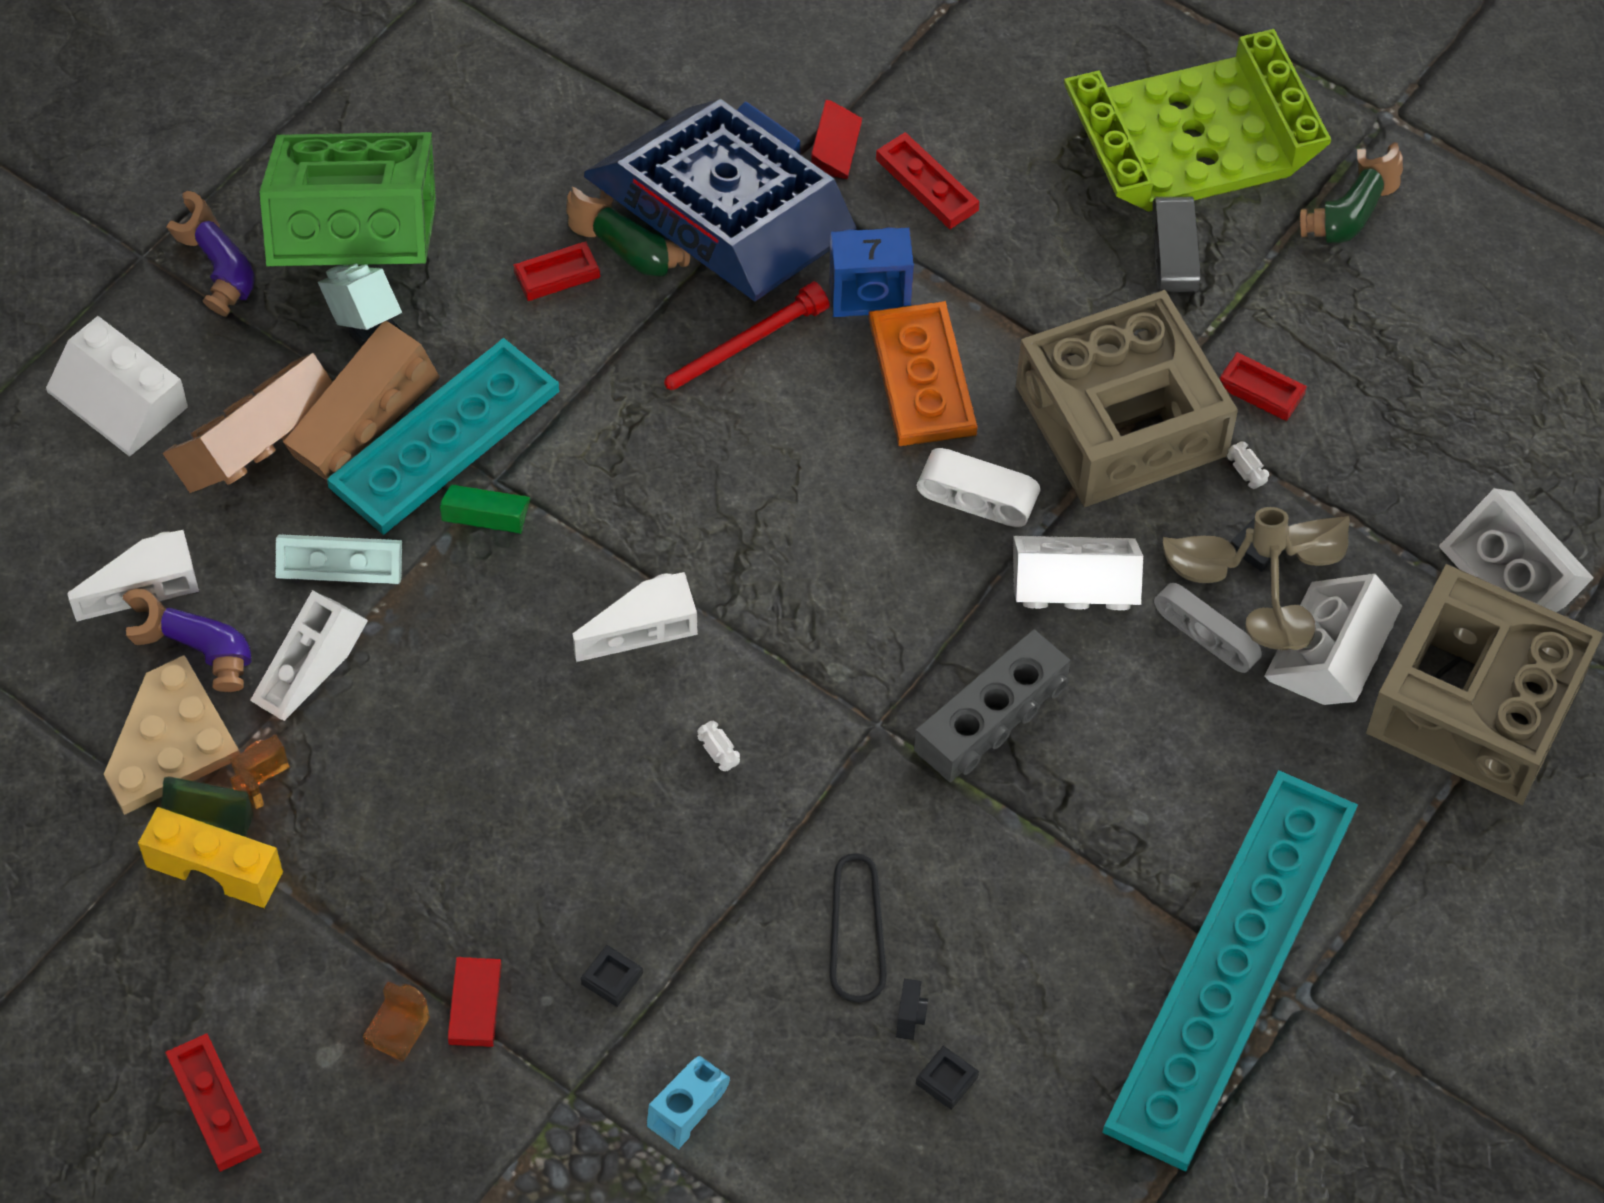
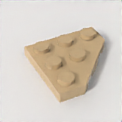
(167, 734)

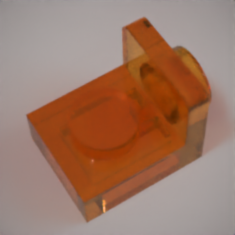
(398, 1021)

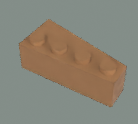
(362, 400)

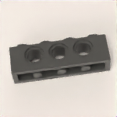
(1029, 660)

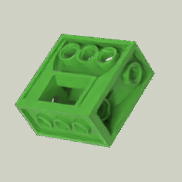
(348, 199)

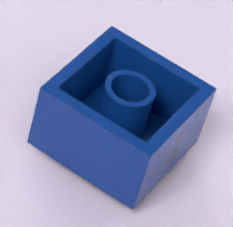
(870, 270)

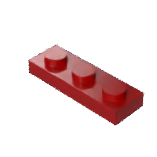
(927, 180)
(213, 1102)

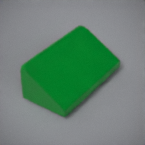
(484, 508)

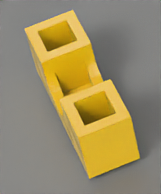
(240, 865)

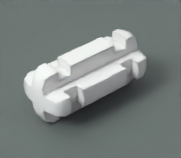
(1248, 465)
(718, 746)

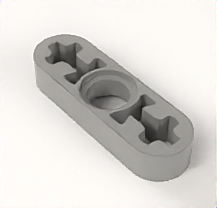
(1208, 627)

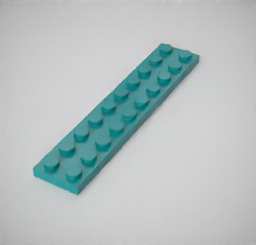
(1230, 971)

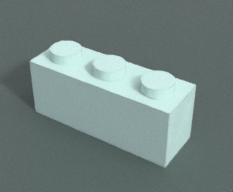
(359, 296)

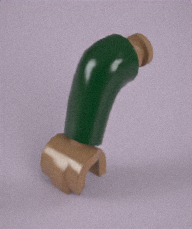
(1347, 215)
(635, 245)

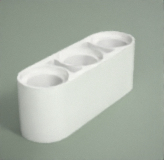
(978, 487)

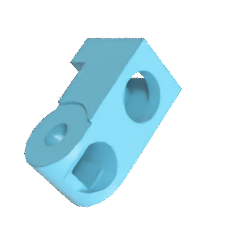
(686, 1101)

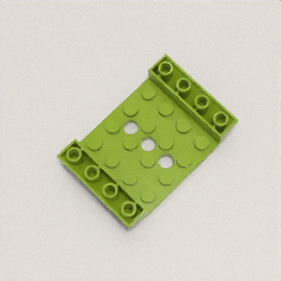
(1246, 107)

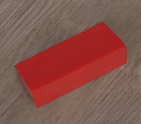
(836, 140)

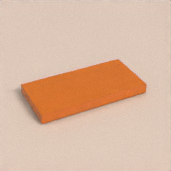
(922, 373)

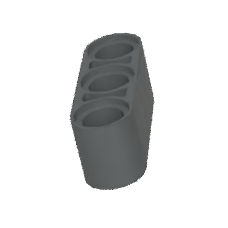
(1175, 244)

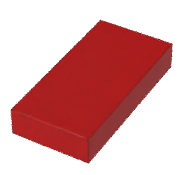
(556, 271)
(1262, 386)
(474, 1002)

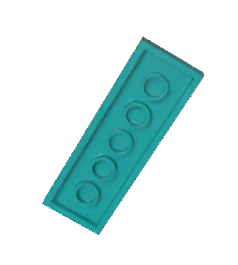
(443, 436)

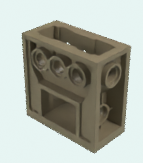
(1119, 384)
(1473, 727)

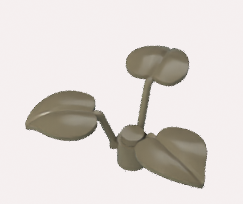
(1314, 542)

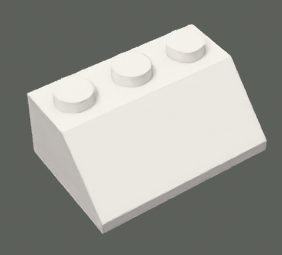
(116, 386)
(1516, 552)
(1077, 571)
(1350, 630)

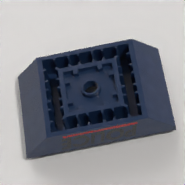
(745, 228)

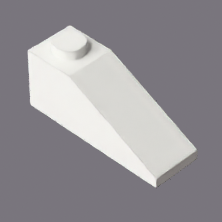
(153, 564)
(645, 616)
(308, 655)

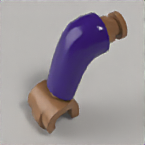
(231, 269)
(220, 643)

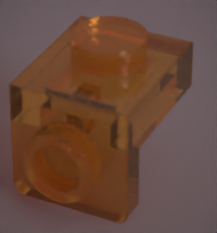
(257, 764)

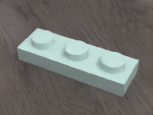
(338, 559)

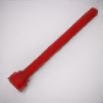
(810, 301)

